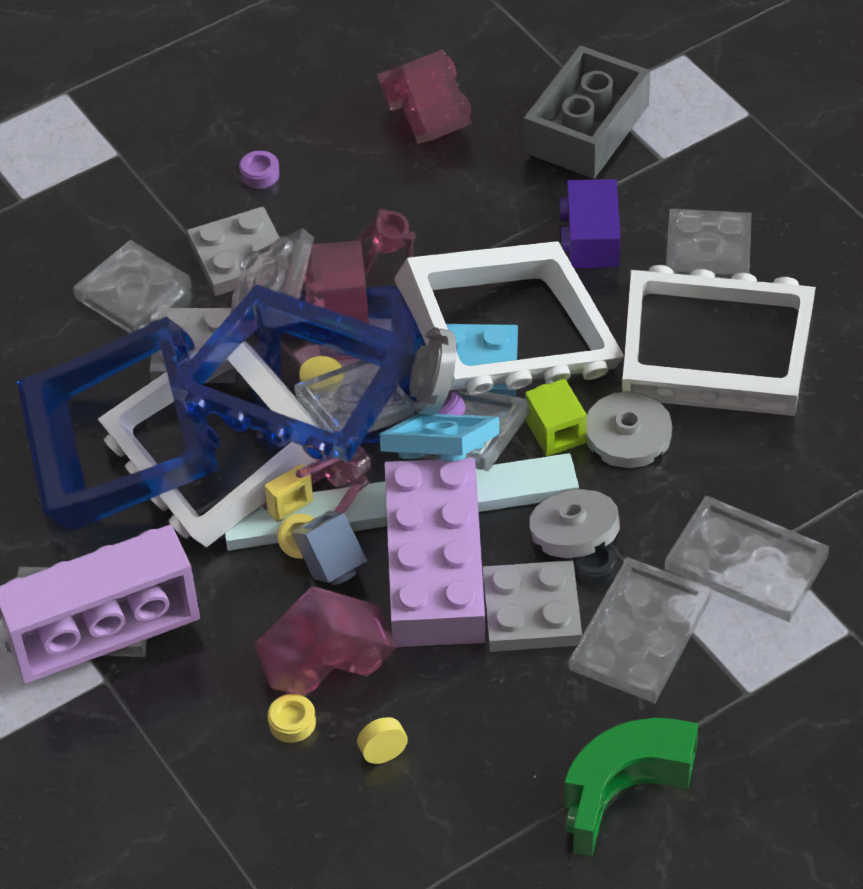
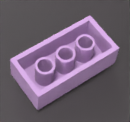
(434, 553)
(98, 603)

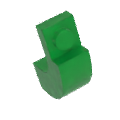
(621, 757)

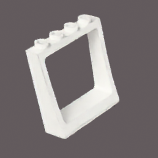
(487, 266)
(709, 387)
(249, 494)

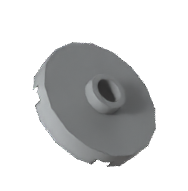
(433, 371)
(628, 429)
(574, 523)

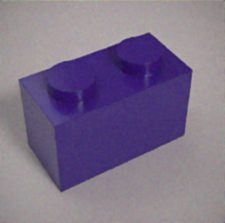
(592, 223)

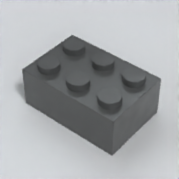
(586, 111)

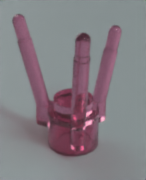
(388, 235)
(340, 475)

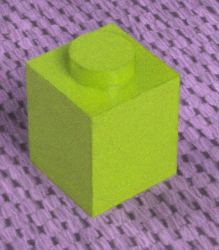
(556, 417)

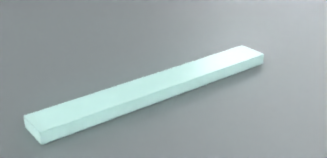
(498, 488)

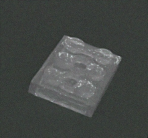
(747, 558)
(640, 629)

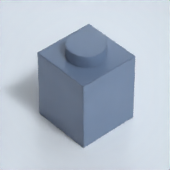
(329, 547)

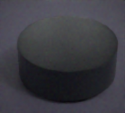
(598, 566)

